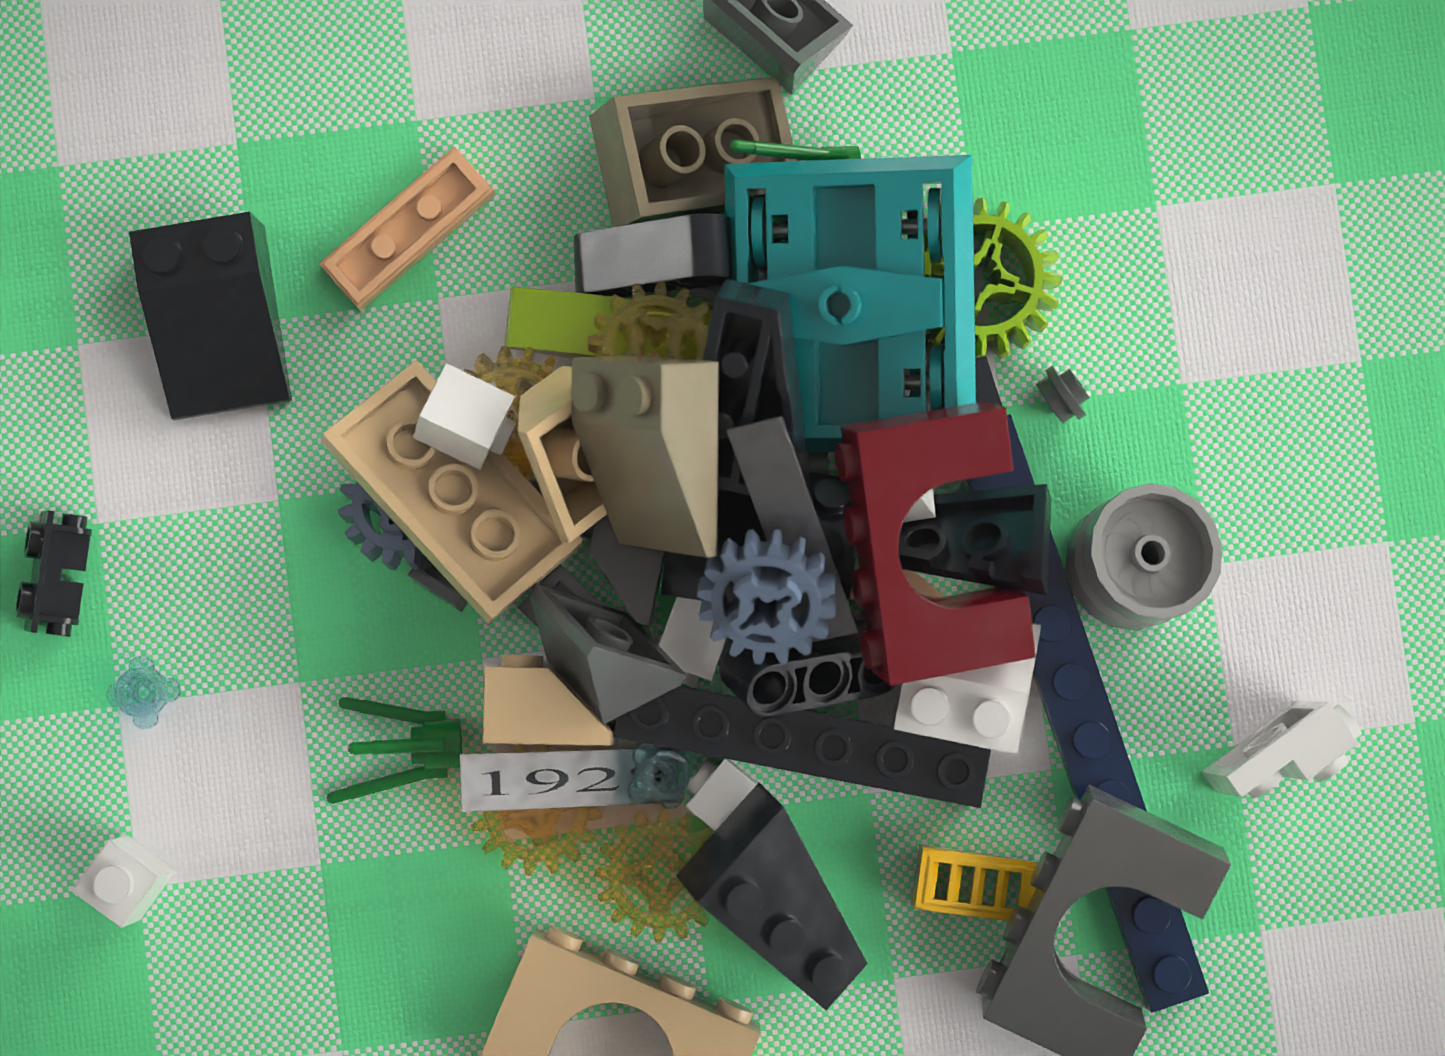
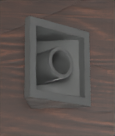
(780, 35)
(602, 653)

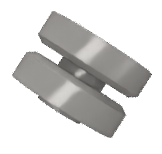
(1144, 557)

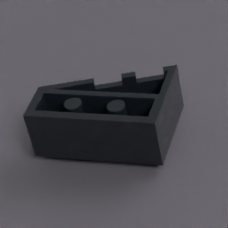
(756, 371)
(773, 898)

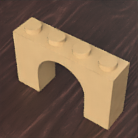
(563, 979)

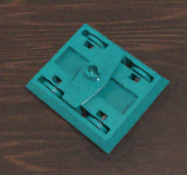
(858, 285)

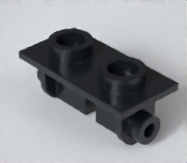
(53, 549)

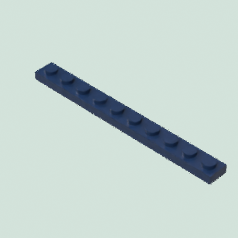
(1097, 756)

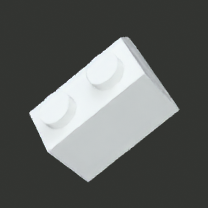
(971, 706)

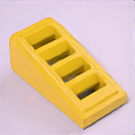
(926, 878)

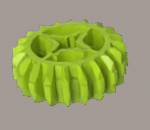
(1006, 286)

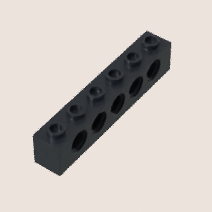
(811, 745)

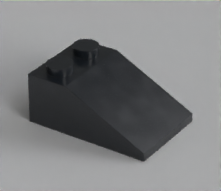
(212, 314)

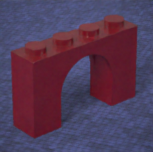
(887, 472)

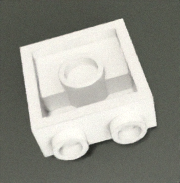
(1296, 744)

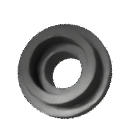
(1063, 394)

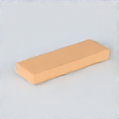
(407, 228)

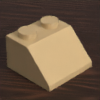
(557, 455)
(537, 707)

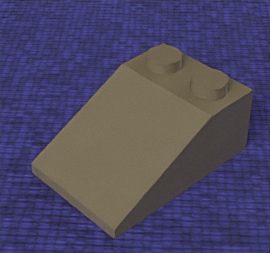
(669, 147)
(651, 447)

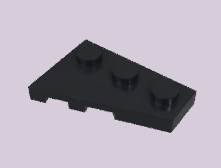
(984, 538)

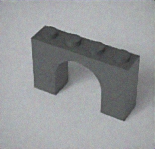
(1101, 847)

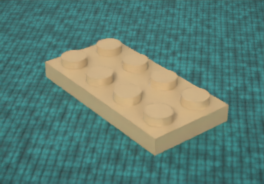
(474, 525)

